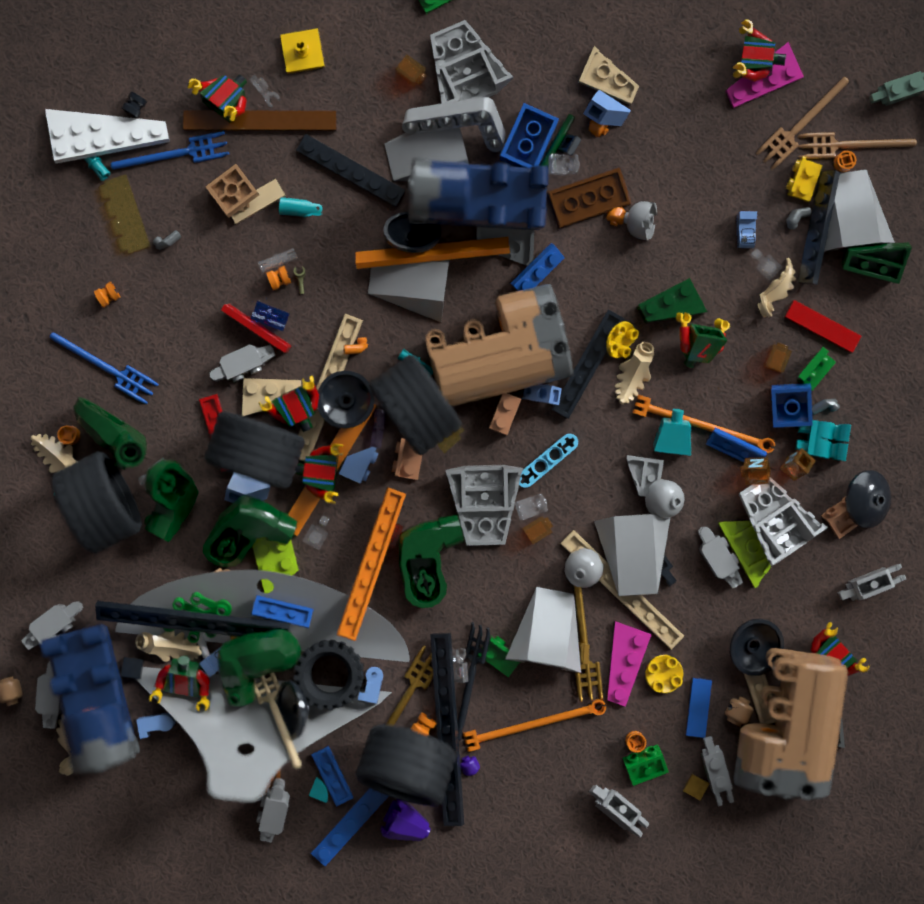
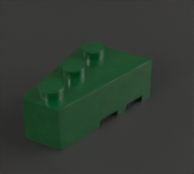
(878, 260)
(666, 305)

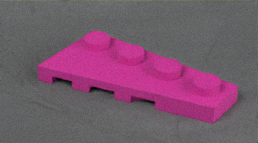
(746, 90)
(627, 654)

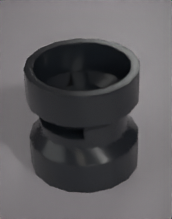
(134, 104)

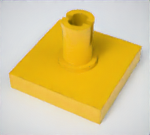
(302, 51)

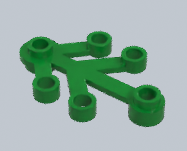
(213, 609)

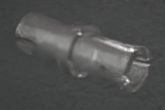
(277, 260)

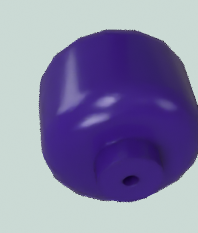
(469, 765)

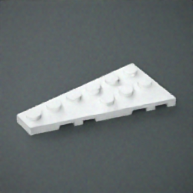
(91, 135)

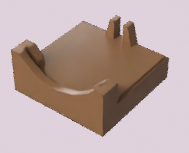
(232, 191)

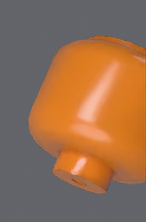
(597, 129)
(616, 216)

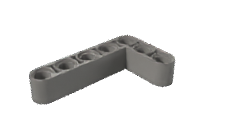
(456, 115)

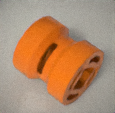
(842, 164)
(275, 280)
(106, 294)
(65, 435)
(423, 724)
(636, 744)

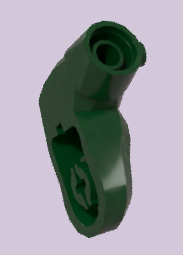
(111, 433)
(173, 497)
(241, 526)
(421, 559)
(253, 657)

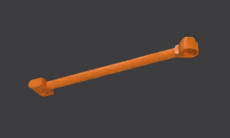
(646, 407)
(476, 739)

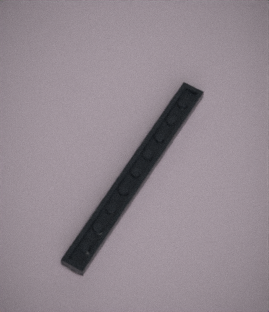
(184, 619)
(447, 723)

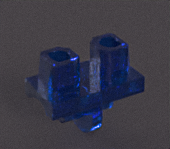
(270, 316)

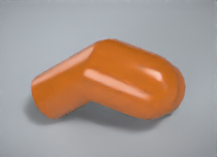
(356, 349)

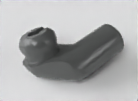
(795, 215)
(166, 242)
(825, 403)

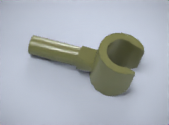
(300, 279)

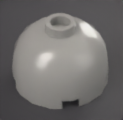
(641, 220)
(665, 498)
(583, 568)

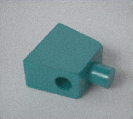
(674, 435)

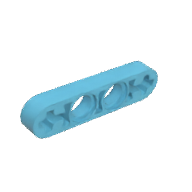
(549, 463)

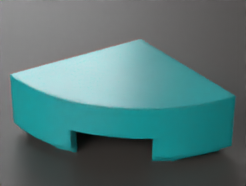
(319, 790)

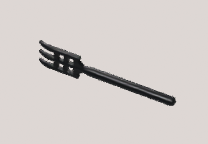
(474, 660)

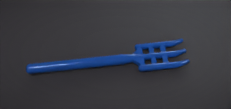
(192, 150)
(121, 376)

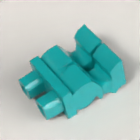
(818, 436)

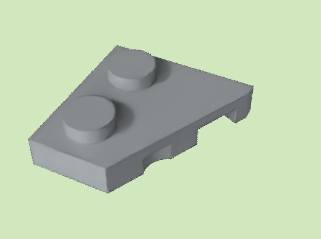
(644, 472)

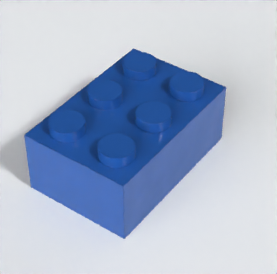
(529, 138)

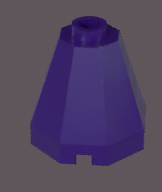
(404, 823)

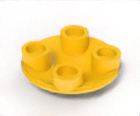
(620, 339)
(664, 674)

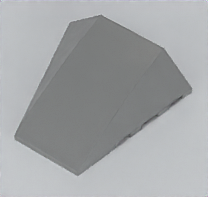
(466, 65)
(435, 145)
(856, 214)
(412, 286)
(485, 501)
(778, 520)
(634, 551)
(548, 632)

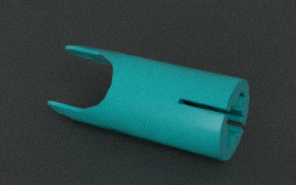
(298, 207)

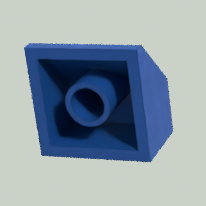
(792, 405)

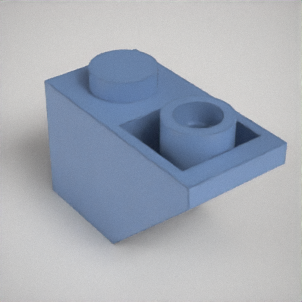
(606, 110)
(357, 464)
(245, 486)

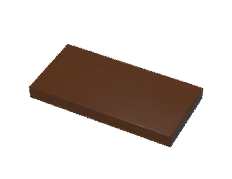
(589, 197)

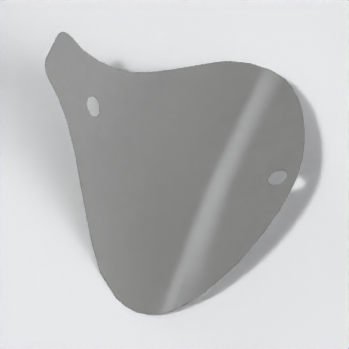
(225, 727)

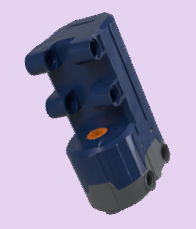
(477, 195)
(91, 699)

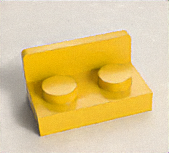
(804, 179)

